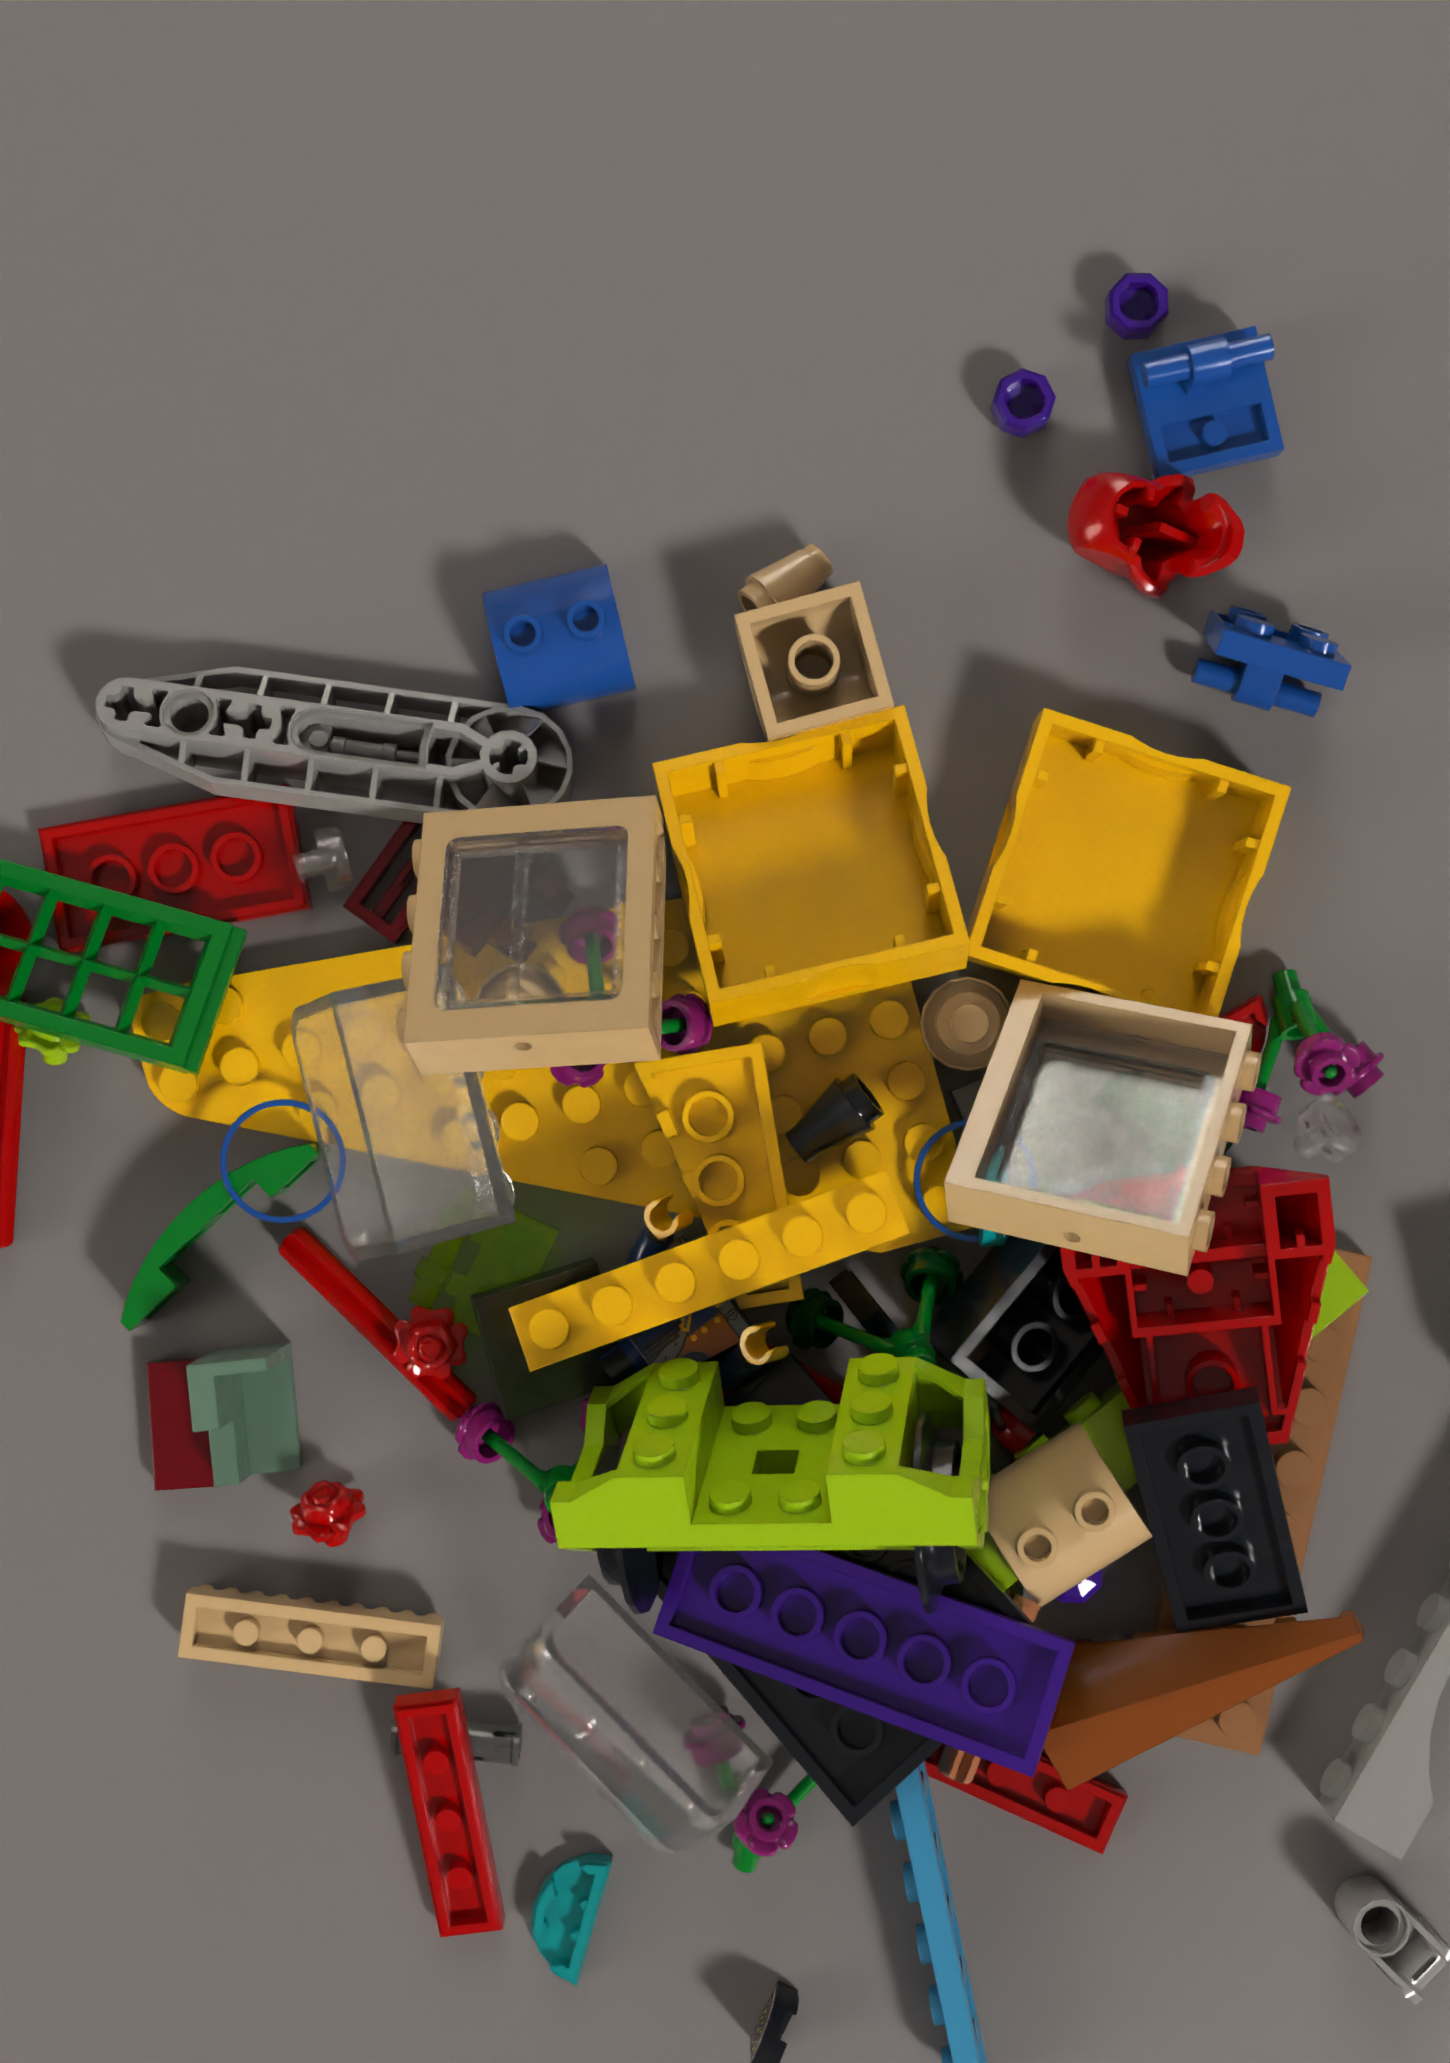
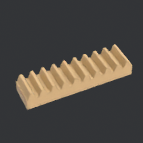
(311, 1636)

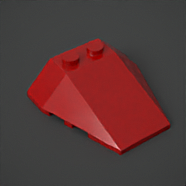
(1237, 1314)

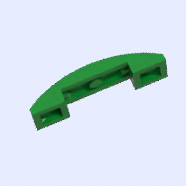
(159, 1276)

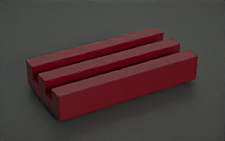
(372, 878)

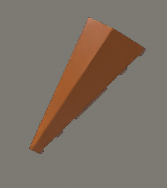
(1163, 1682)

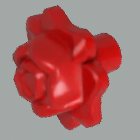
(430, 1342)
(328, 1512)

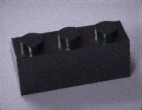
(1019, 1330)

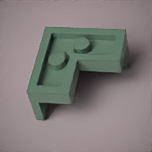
(248, 1408)

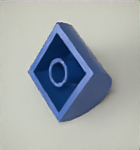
(559, 640)

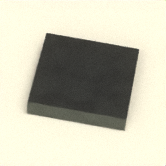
(517, 1387)

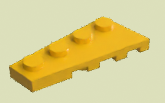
(724, 1140)

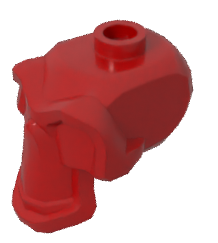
(1152, 529)

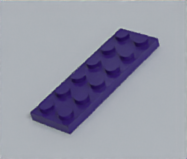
(872, 1647)

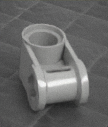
(1397, 1941)

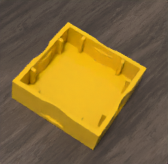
(810, 867)
(1123, 868)

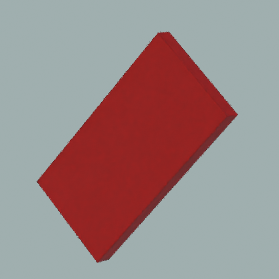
(198, 856)

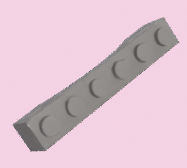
(1384, 1776)

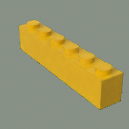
(708, 1271)

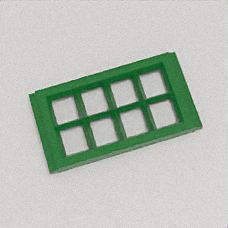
(202, 997)

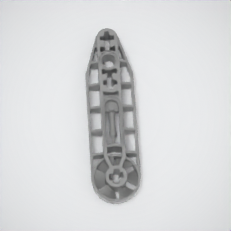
(334, 742)

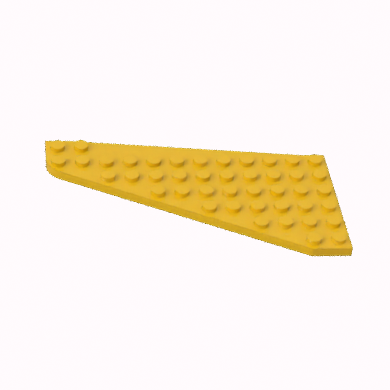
(604, 1135)

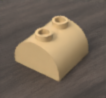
(812, 661)
(1061, 1515)

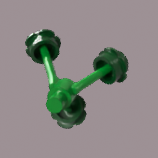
(929, 1278)

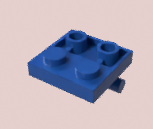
(1207, 403)
(1265, 659)

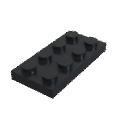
(1215, 1509)

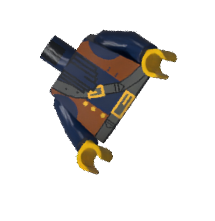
(711, 1334)

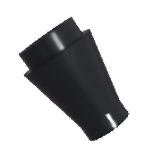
(837, 1116)

